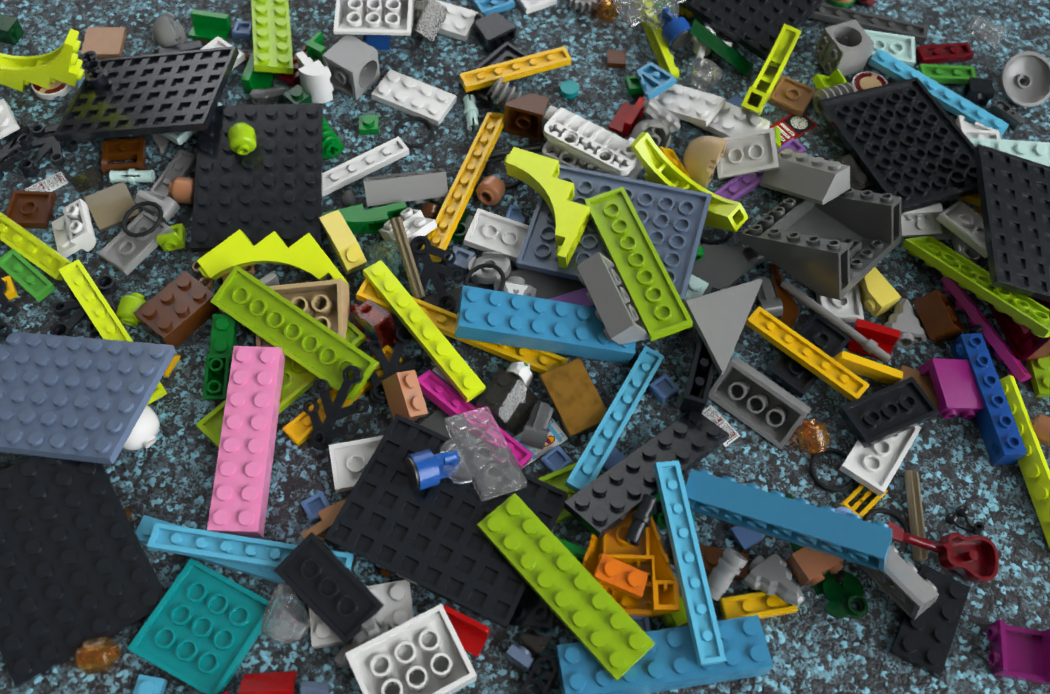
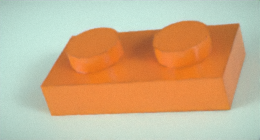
(620, 576)

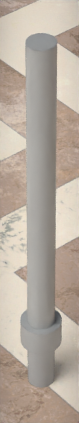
(869, 345)

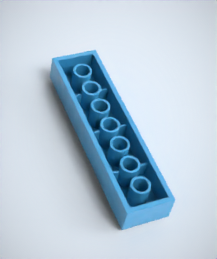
(536, 325)
(790, 519)
(670, 662)

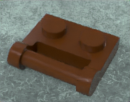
(123, 150)

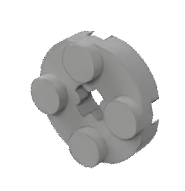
(489, 275)

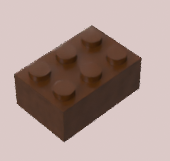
(177, 310)

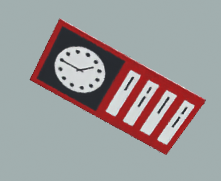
(794, 126)

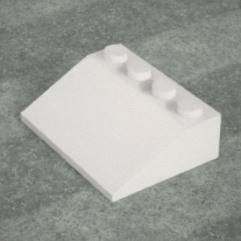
(374, 17)
(414, 658)

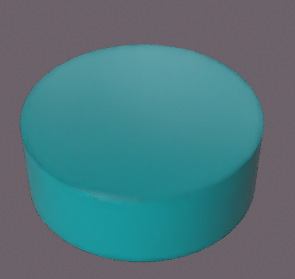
(569, 89)

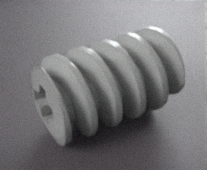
(832, 91)
(503, 92)

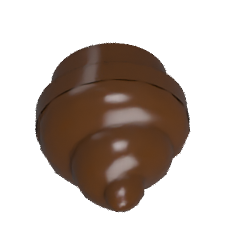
(430, 210)

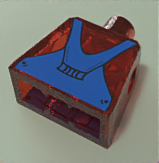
(374, 322)

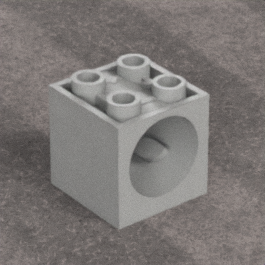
(844, 48)
(352, 66)

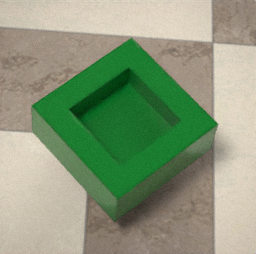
(633, 85)
(368, 124)

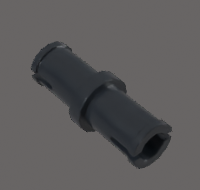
(640, 520)

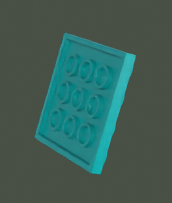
(201, 628)

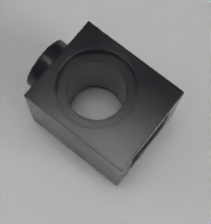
(978, 91)

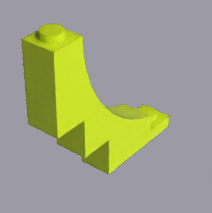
(542, 175)
(240, 251)

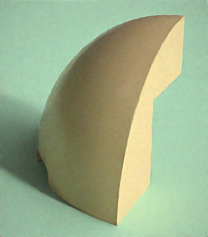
(702, 157)

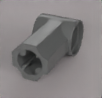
(767, 299)
(536, 430)

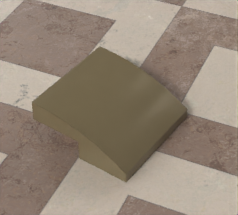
(110, 206)

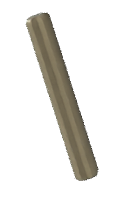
(407, 257)
(915, 512)

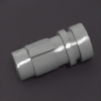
(724, 572)

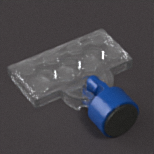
(657, 15)
(472, 455)

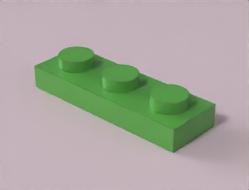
(948, 73)
(26, 275)

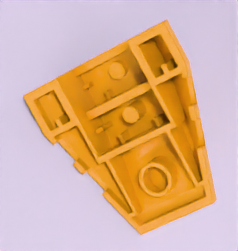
(661, 588)

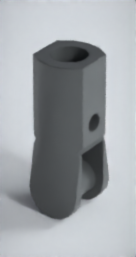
(267, 95)
(1008, 115)

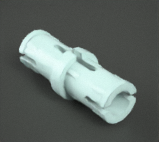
(471, 112)
(119, 176)

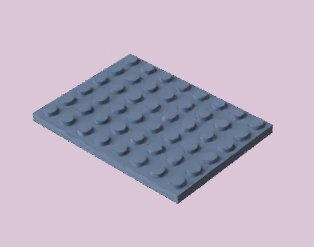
(668, 213)
(75, 394)

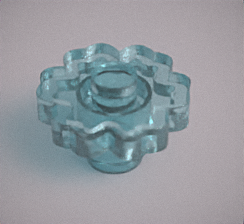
(388, 254)

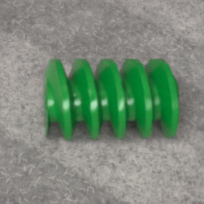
(331, 143)

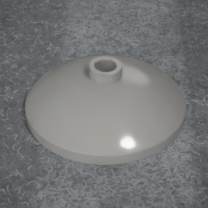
(1034, 74)

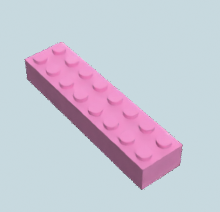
(247, 442)

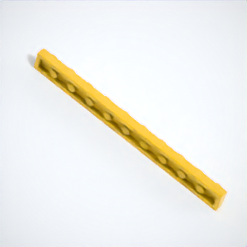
(465, 182)
(446, 322)

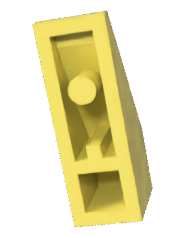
(343, 242)
(877, 293)

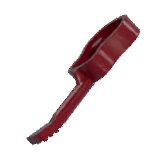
(971, 557)

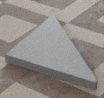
(721, 318)

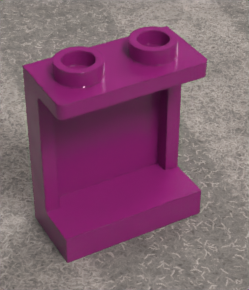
(954, 387)
(1019, 653)

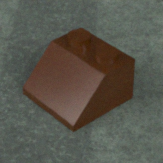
(526, 116)
(938, 317)

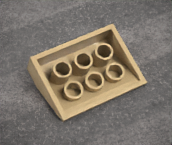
(324, 300)

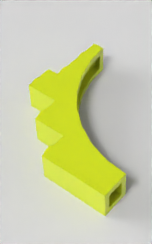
(43, 69)
(772, 70)
(659, 169)

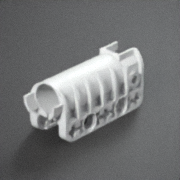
(588, 145)

